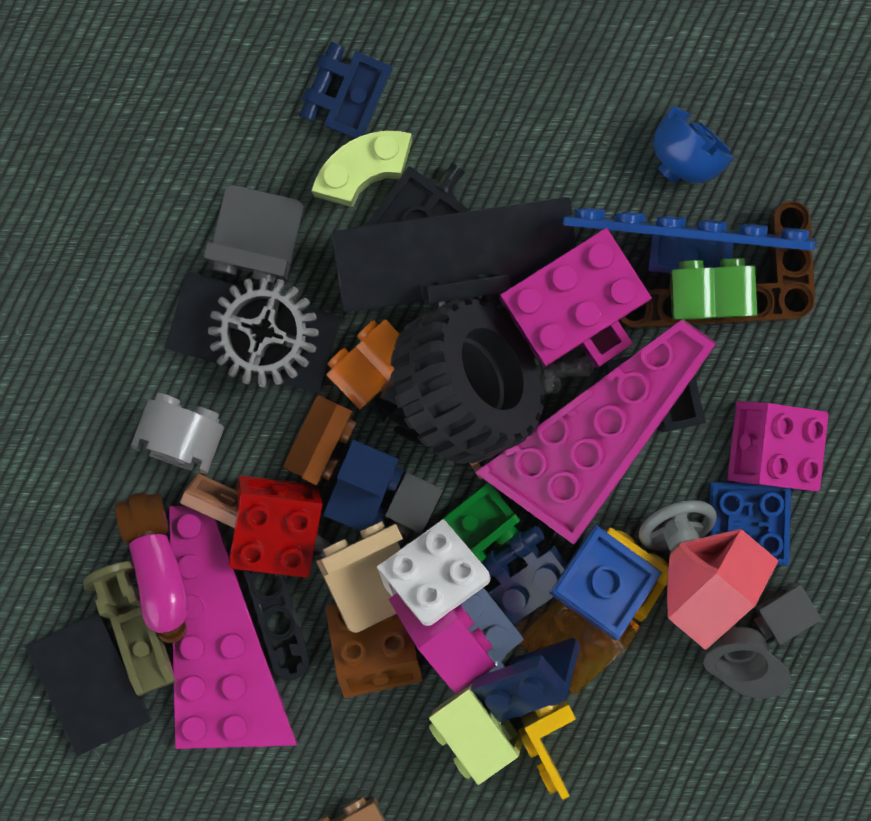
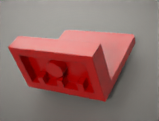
(275, 526)

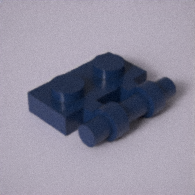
(357, 96)
(530, 585)

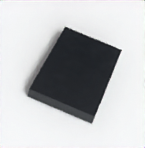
(88, 683)

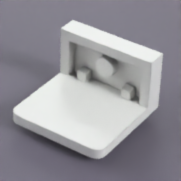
(434, 573)

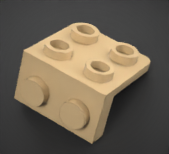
(355, 579)

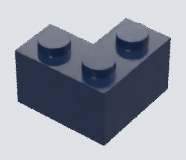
(362, 486)

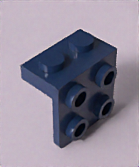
(529, 682)

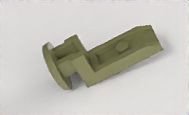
(139, 646)

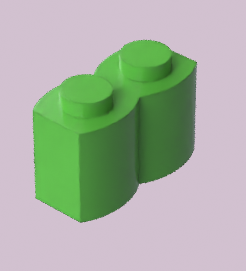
(713, 292)

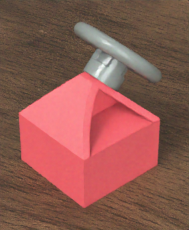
(710, 577)

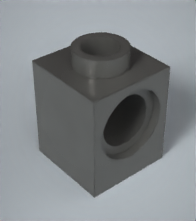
(413, 504)
(785, 614)

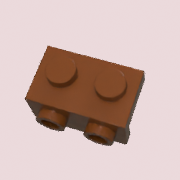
(318, 440)

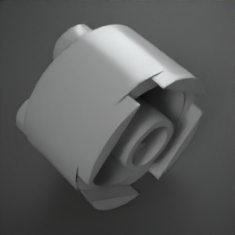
(178, 433)

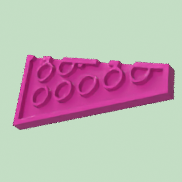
(591, 442)
(219, 666)

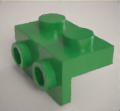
(483, 520)

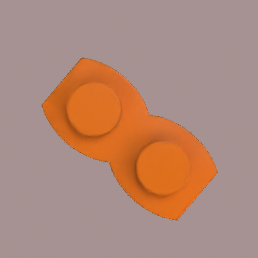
(367, 366)

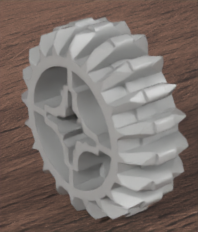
(269, 313)

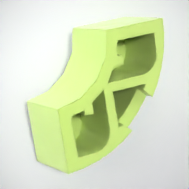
(360, 164)

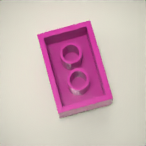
(575, 297)

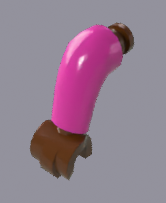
(156, 568)

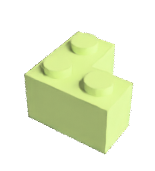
(474, 736)

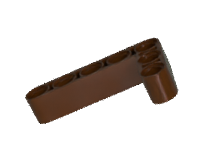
(770, 293)

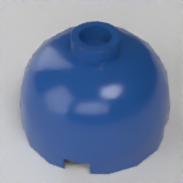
(689, 149)

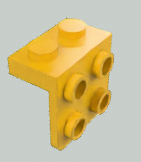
(537, 725)

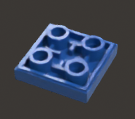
(758, 511)

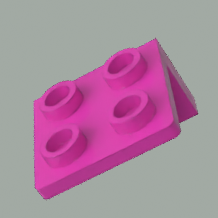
(778, 445)

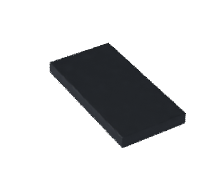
(193, 318)

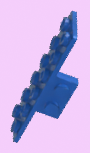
(677, 242)

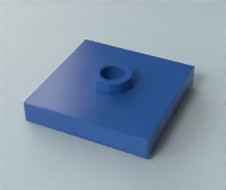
(605, 582)

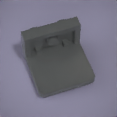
(255, 234)

